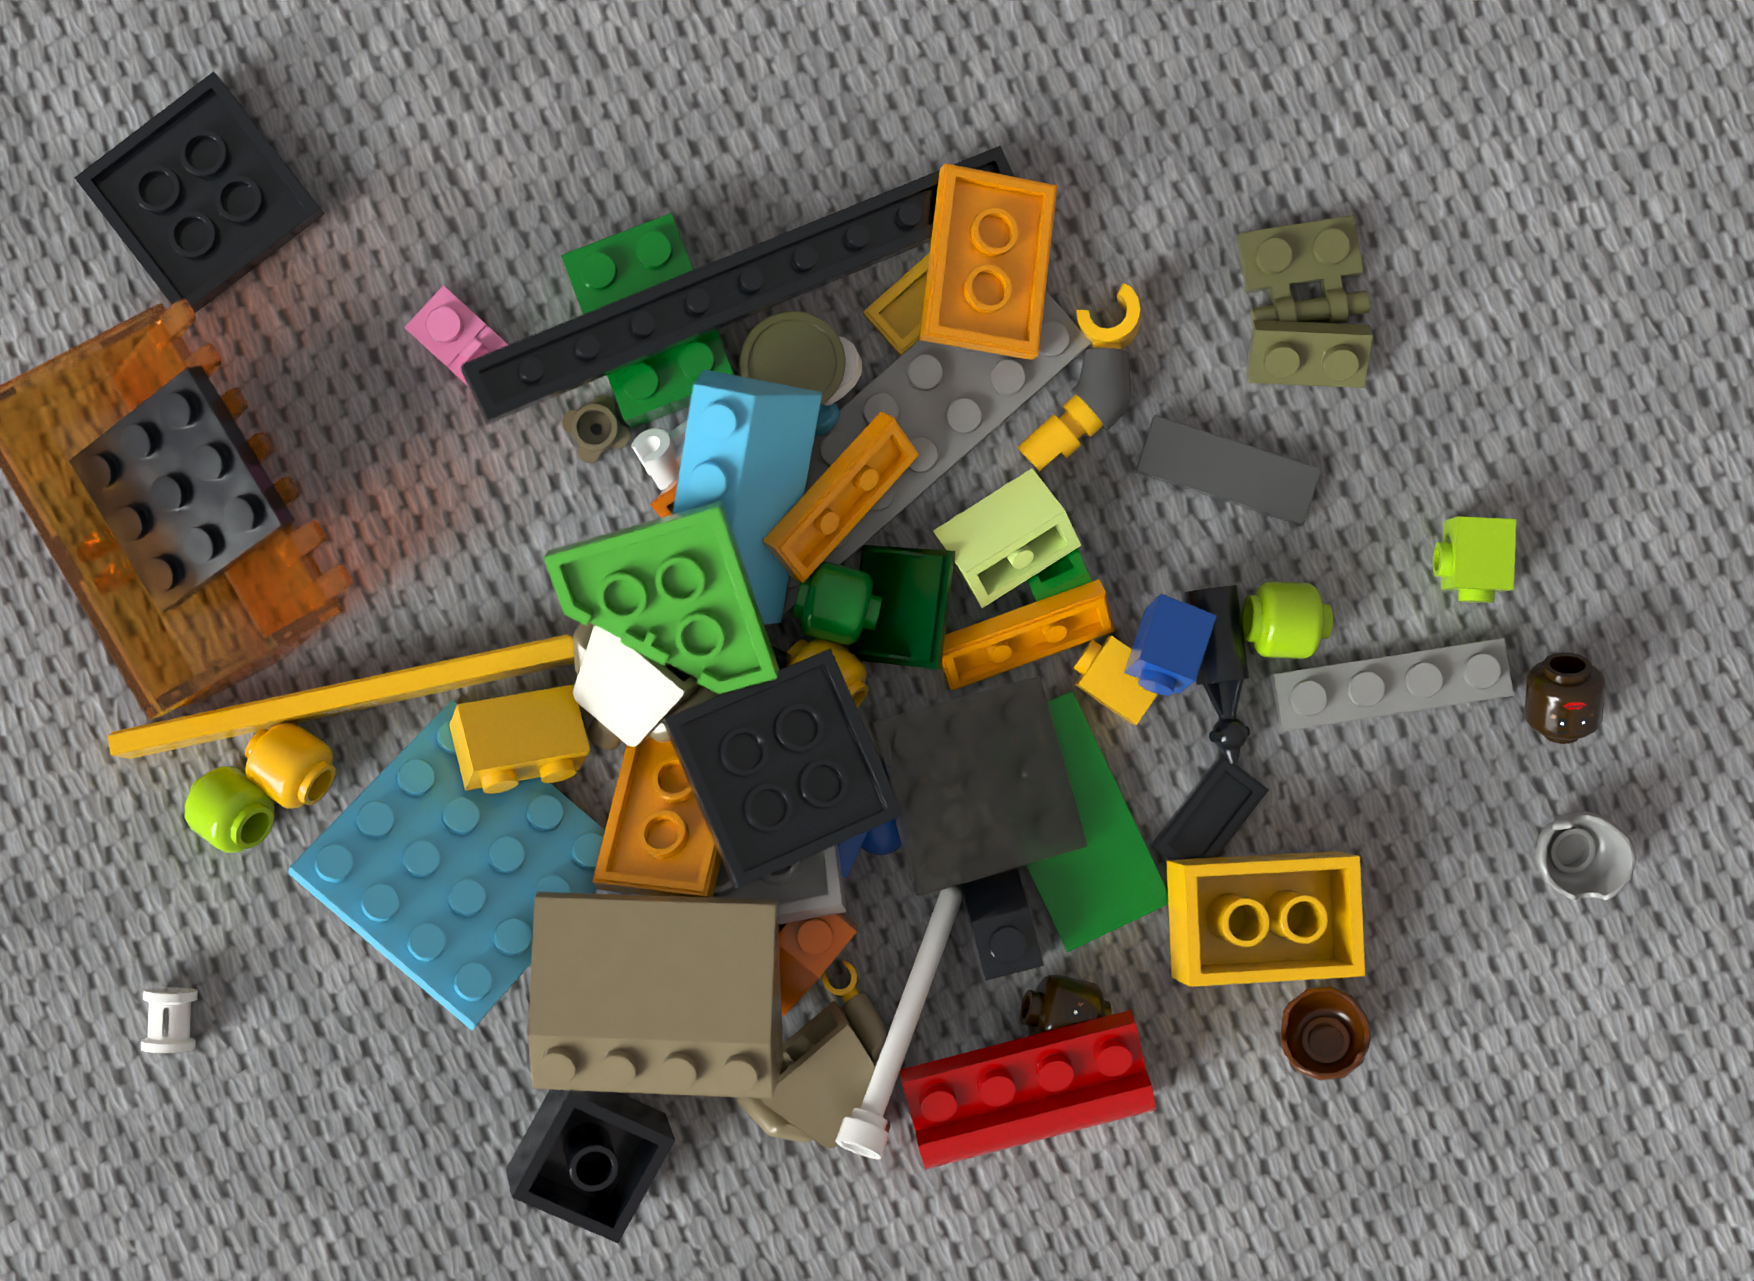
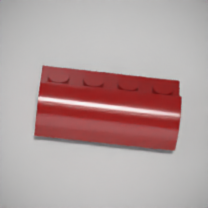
(1028, 1089)

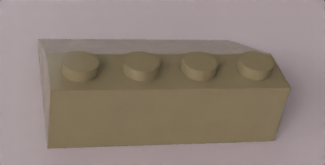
(655, 995)

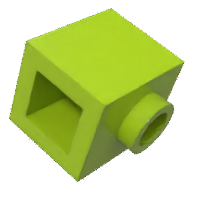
(1476, 557)

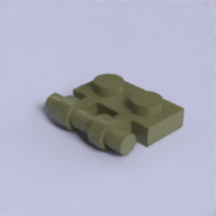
(1300, 256)

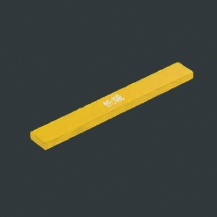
(342, 697)

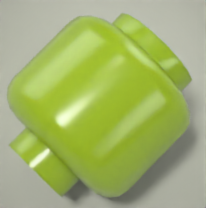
(1286, 619)
(229, 810)

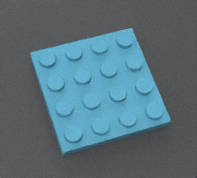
(449, 872)

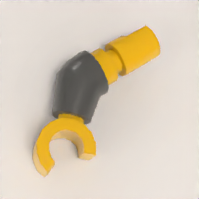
(1101, 390)

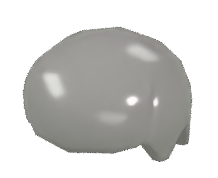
(1585, 856)

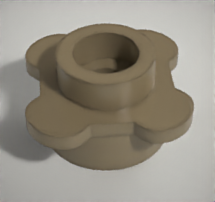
(580, 424)

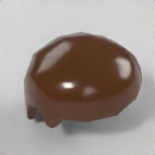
(1325, 1033)

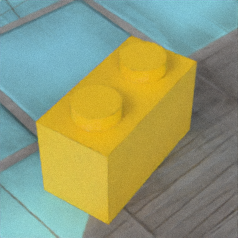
(519, 739)

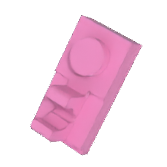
(452, 331)

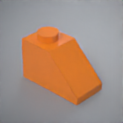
(808, 950)

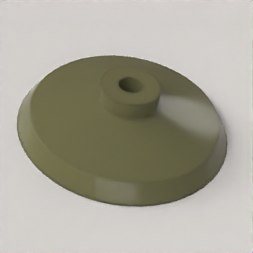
(794, 352)

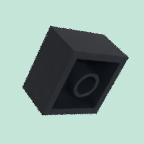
(590, 1158)

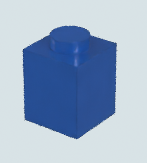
(1169, 645)

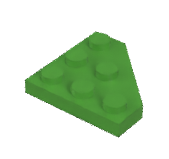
(671, 595)

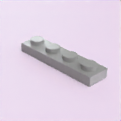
(1392, 684)

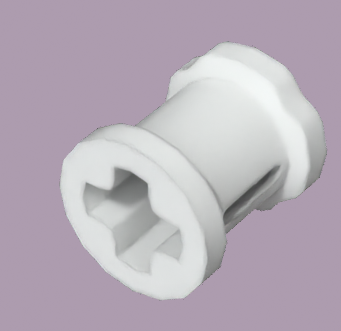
(169, 1020)

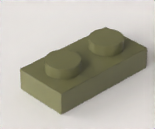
(1309, 353)

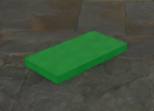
(1112, 877)

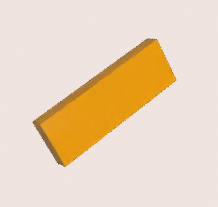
(841, 497)
(1026, 634)

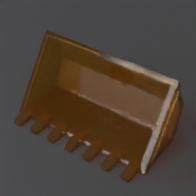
(231, 625)

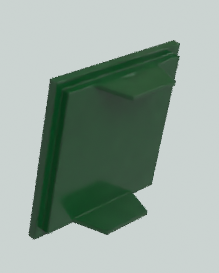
(913, 605)

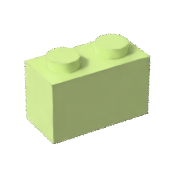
(1008, 537)

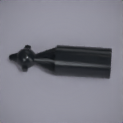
(1223, 665)

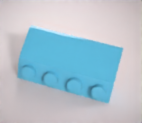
(752, 451)

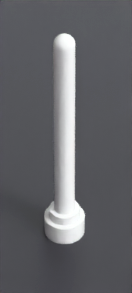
(865, 1129)

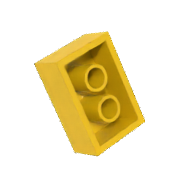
(1265, 918)

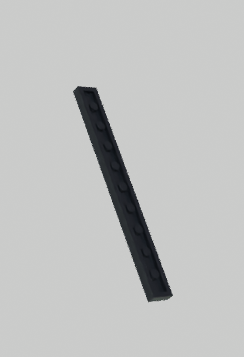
(709, 297)

